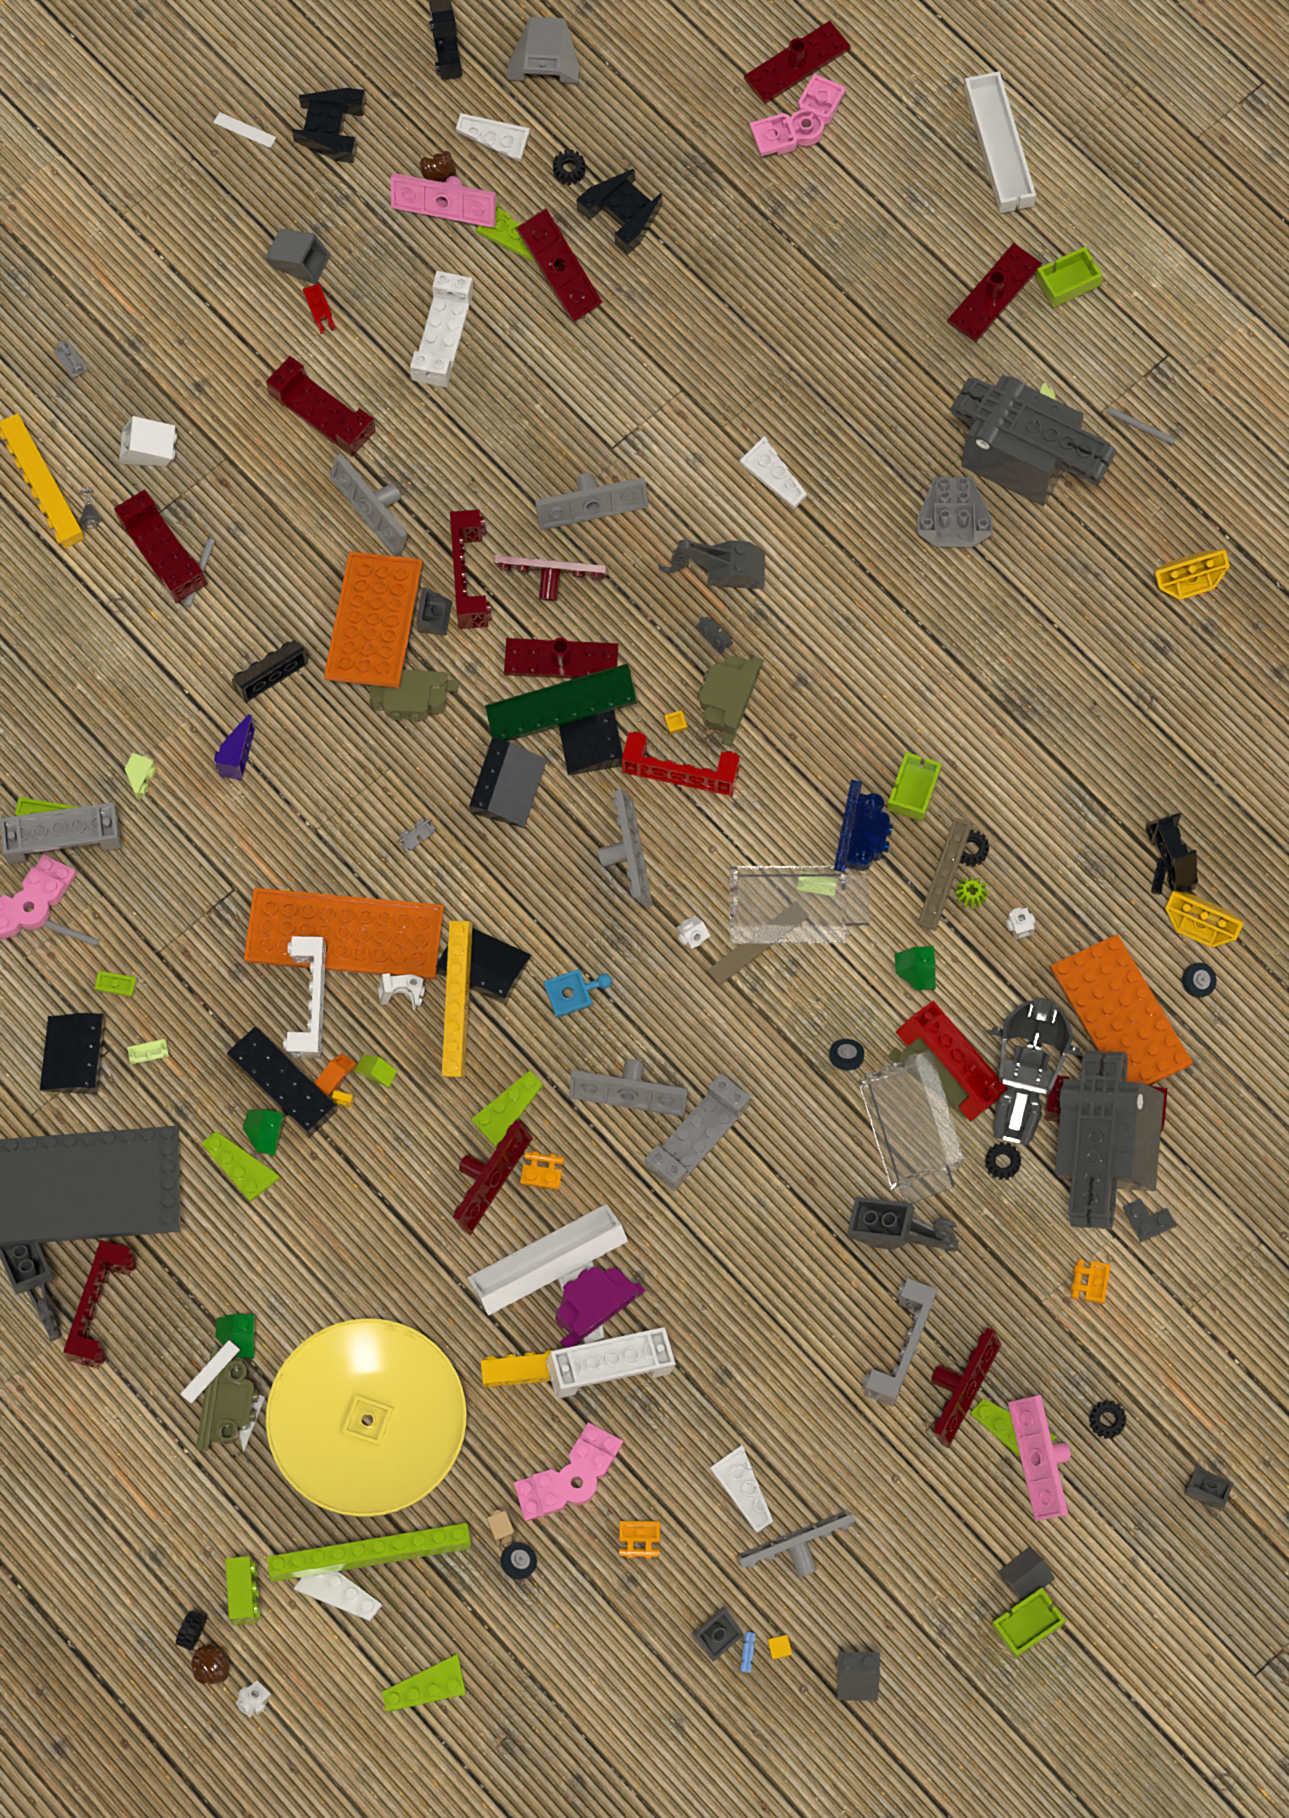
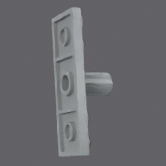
(591, 502)
(370, 504)
(629, 849)
(628, 1091)
(796, 1544)

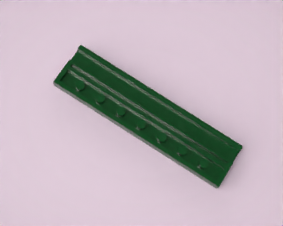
(562, 703)

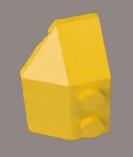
(1192, 573)
(1202, 919)

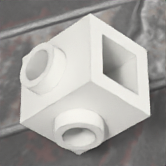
(1020, 923)
(692, 932)
(253, 1699)

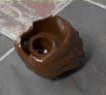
(438, 168)
(210, 1665)

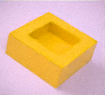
(675, 722)
(342, 1098)
(779, 1647)

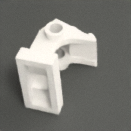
(391, 985)

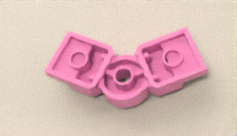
(815, 110)
(42, 888)
(550, 1490)

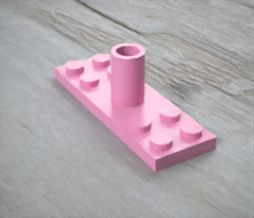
(444, 199)
(1039, 1457)

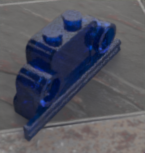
(862, 830)

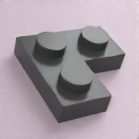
(1147, 1225)

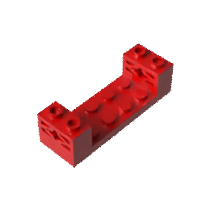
(637, 764)
(956, 1056)

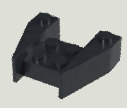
(445, 39)
(326, 121)
(624, 205)
(1178, 861)

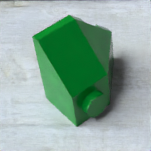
(917, 967)
(264, 1129)
(240, 1331)

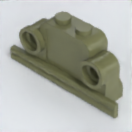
(727, 694)
(416, 697)
(952, 1089)
(226, 1405)

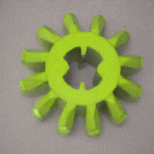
(978, 891)

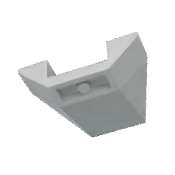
(544, 49)
(954, 514)

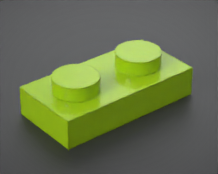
(115, 984)

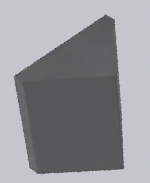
(433, 613)
(1209, 1488)
(1026, 1574)
(717, 1634)

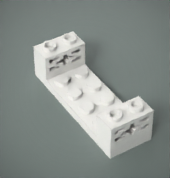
(443, 329)
(311, 951)
(610, 1361)

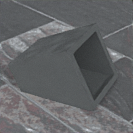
(298, 255)
(858, 1676)

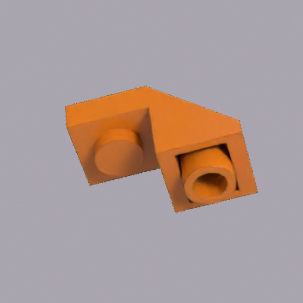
(334, 1073)

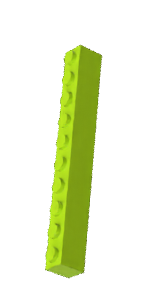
(368, 1552)

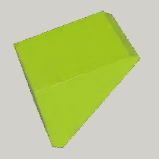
(376, 1070)

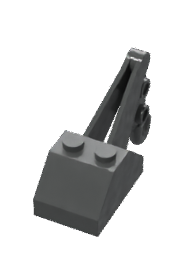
(728, 563)
(889, 1226)
(26, 1270)

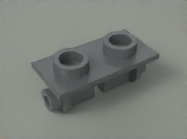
(709, 631)

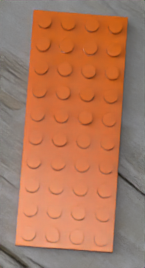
(357, 931)

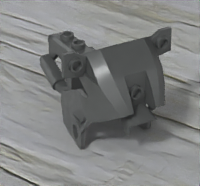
(1028, 1073)

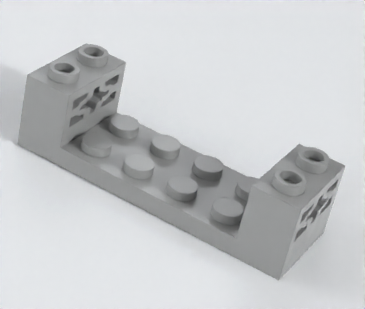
(60, 830)
(698, 1133)
(917, 1298)

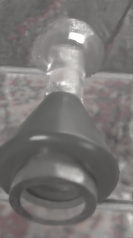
(89, 517)

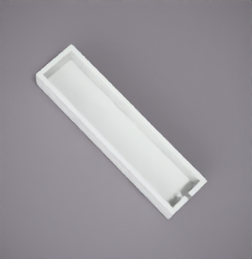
(999, 142)
(547, 1259)

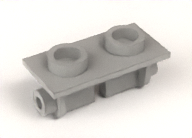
(70, 359)
(409, 838)

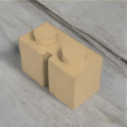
(501, 1528)

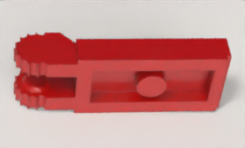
(318, 306)

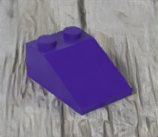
(234, 751)

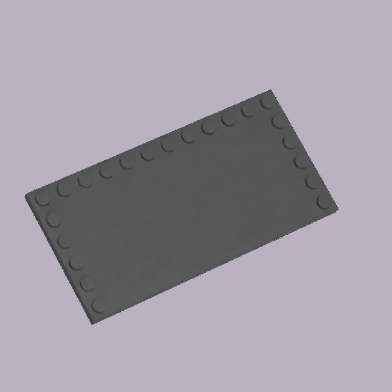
(89, 1185)

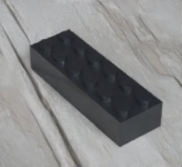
(282, 1082)

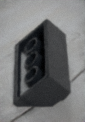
(270, 670)

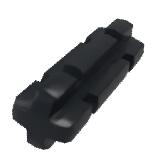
(1159, 877)

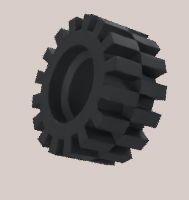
(571, 176)
(981, 854)
(997, 1171)
(1118, 1413)
(190, 1630)

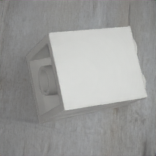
(147, 442)

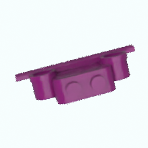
(593, 1301)

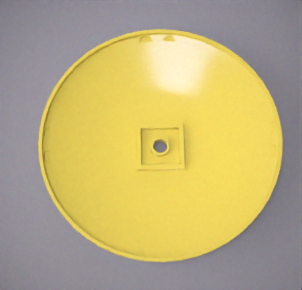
(357, 1373)

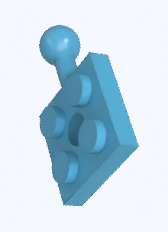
(575, 982)

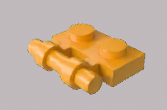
(542, 1177)
(1097, 1281)
(639, 1532)

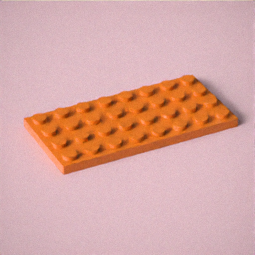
(373, 619)
(1121, 1010)

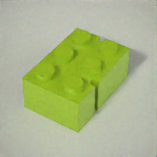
(1070, 277)
(914, 787)
(242, 1590)
(1028, 1623)

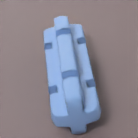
(747, 1654)

